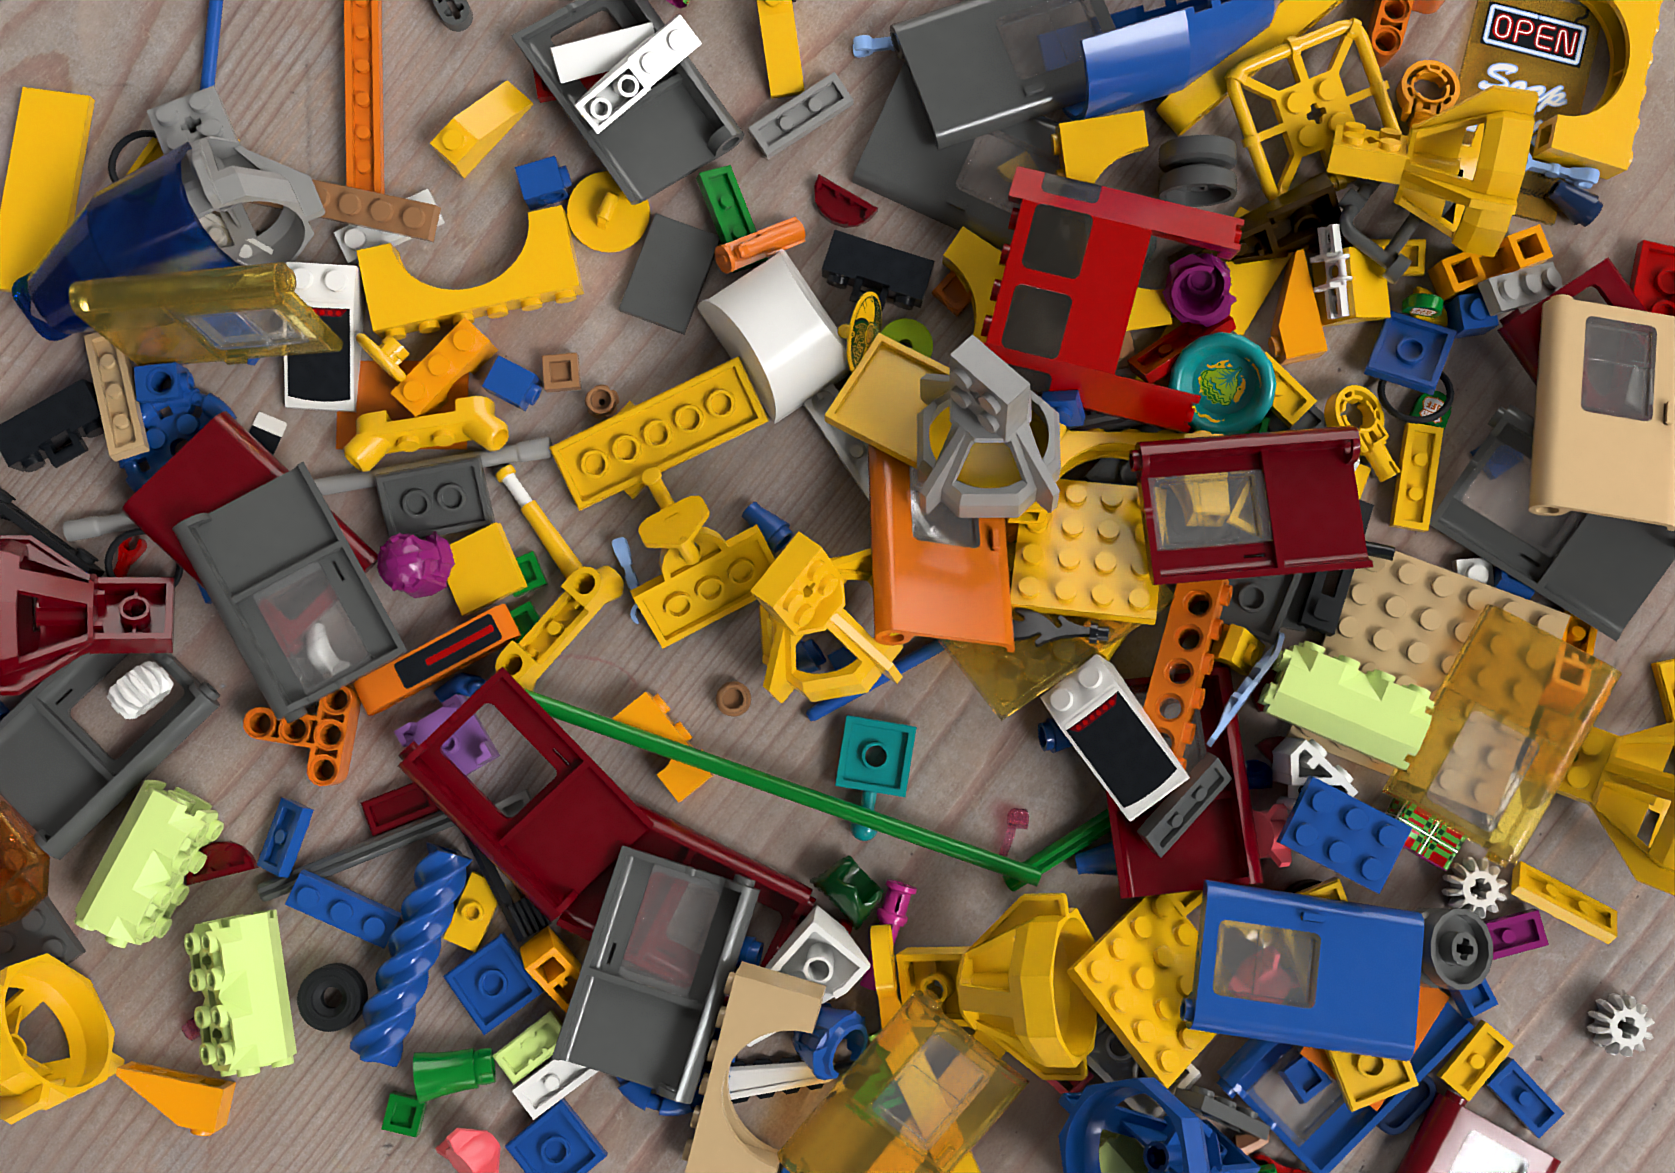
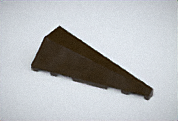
(1284, 224)

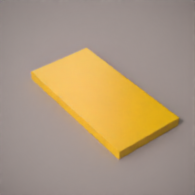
(882, 409)

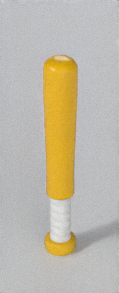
(547, 533)

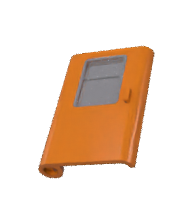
(934, 568)

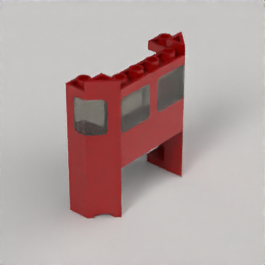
(1074, 288)

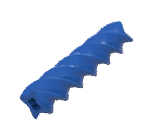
(413, 952)

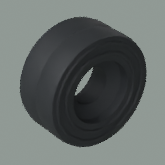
(312, 1003)

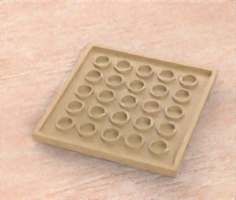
(1412, 625)

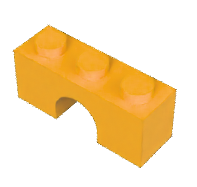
(1465, 270)
(456, 354)
(651, 715)

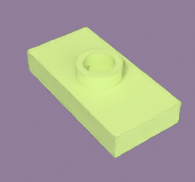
(530, 1047)

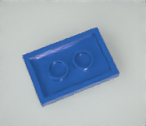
(1344, 834)

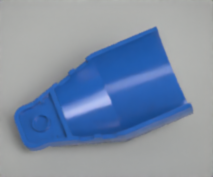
(1163, 50)

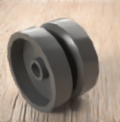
(1198, 170)
(1454, 949)

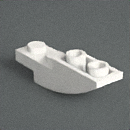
(637, 73)

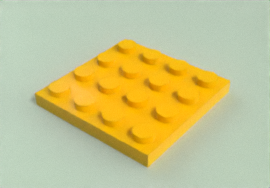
(1086, 557)
(1138, 983)

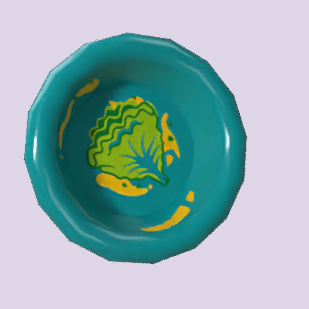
(1230, 377)

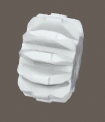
(140, 690)
(1466, 877)
(1633, 1027)

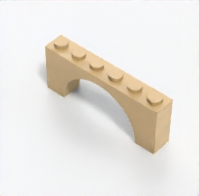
(757, 1005)

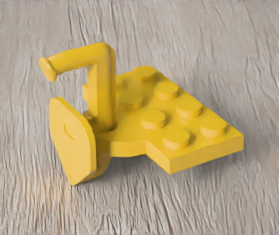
(696, 580)

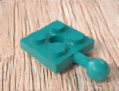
(856, 773)

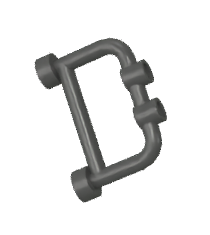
(1388, 258)

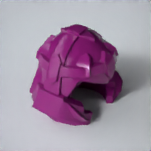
(1199, 289)
(415, 564)

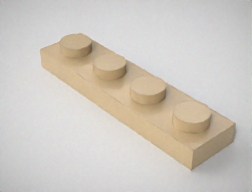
(116, 398)

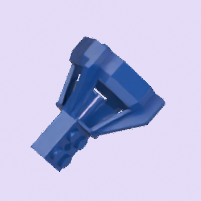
(1171, 1144)

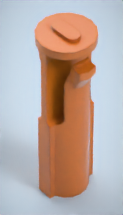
(759, 245)

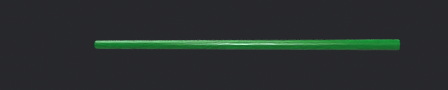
(788, 790)

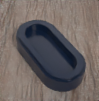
(1409, 1108)

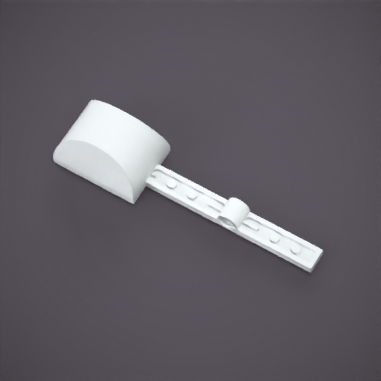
(787, 349)

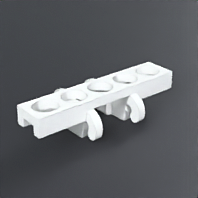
(1331, 259)

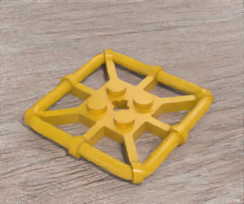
(1293, 103)

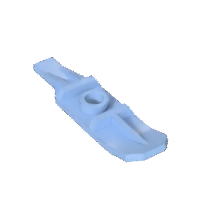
(1247, 687)

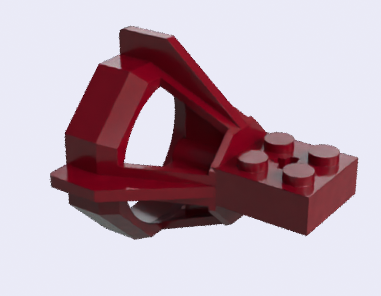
(73, 613)

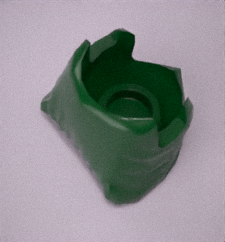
(849, 890)

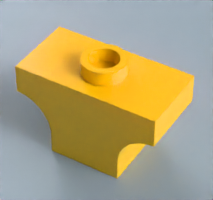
(1237, 649)

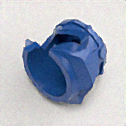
(831, 1027)

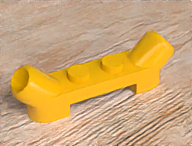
(380, 435)
(583, 597)

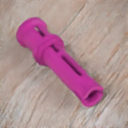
(892, 913)

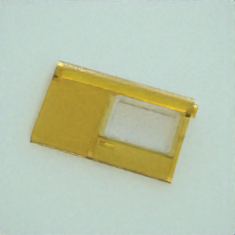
(204, 315)
(1515, 727)
(907, 1100)

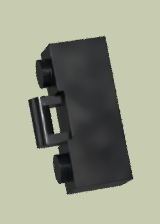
(877, 267)
(50, 425)

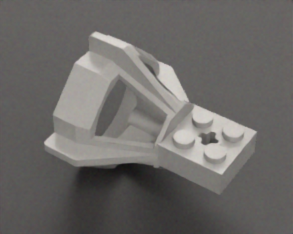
(224, 175)
(986, 406)

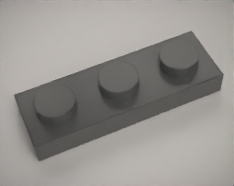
(1184, 805)
(1223, 1111)

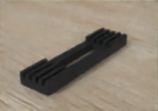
(80, 558)
(1323, 611)
(521, 916)

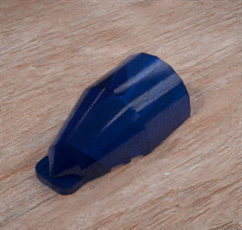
(122, 231)

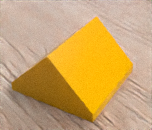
(1366, 291)

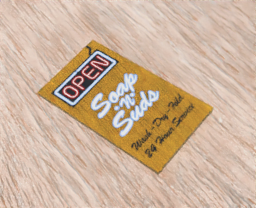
(1536, 49)

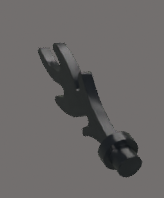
(1037, 624)

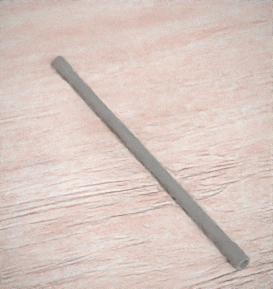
(520, 452)

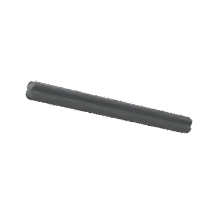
(359, 853)

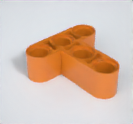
(1392, 31)
(316, 734)

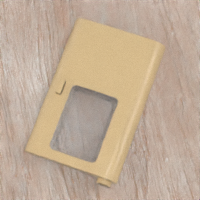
(1604, 413)

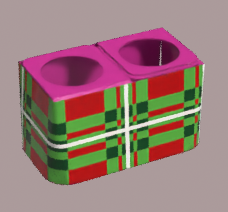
(1427, 837)

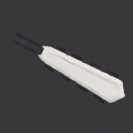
(766, 1078)

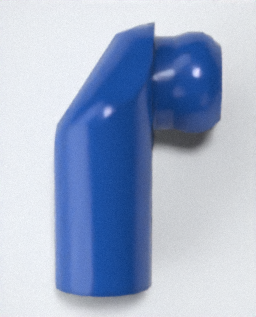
(461, 684)

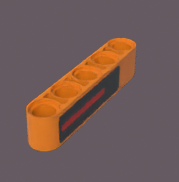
(436, 660)

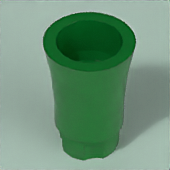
(451, 1072)

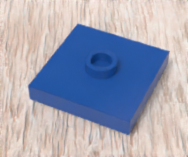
(1410, 352)
(493, 983)
(556, 1143)

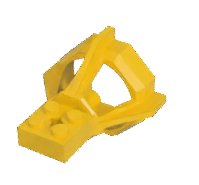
(1430, 158)
(807, 596)
(1620, 783)
(1008, 983)
(90, 1037)

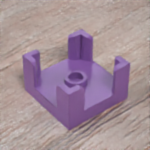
(467, 748)

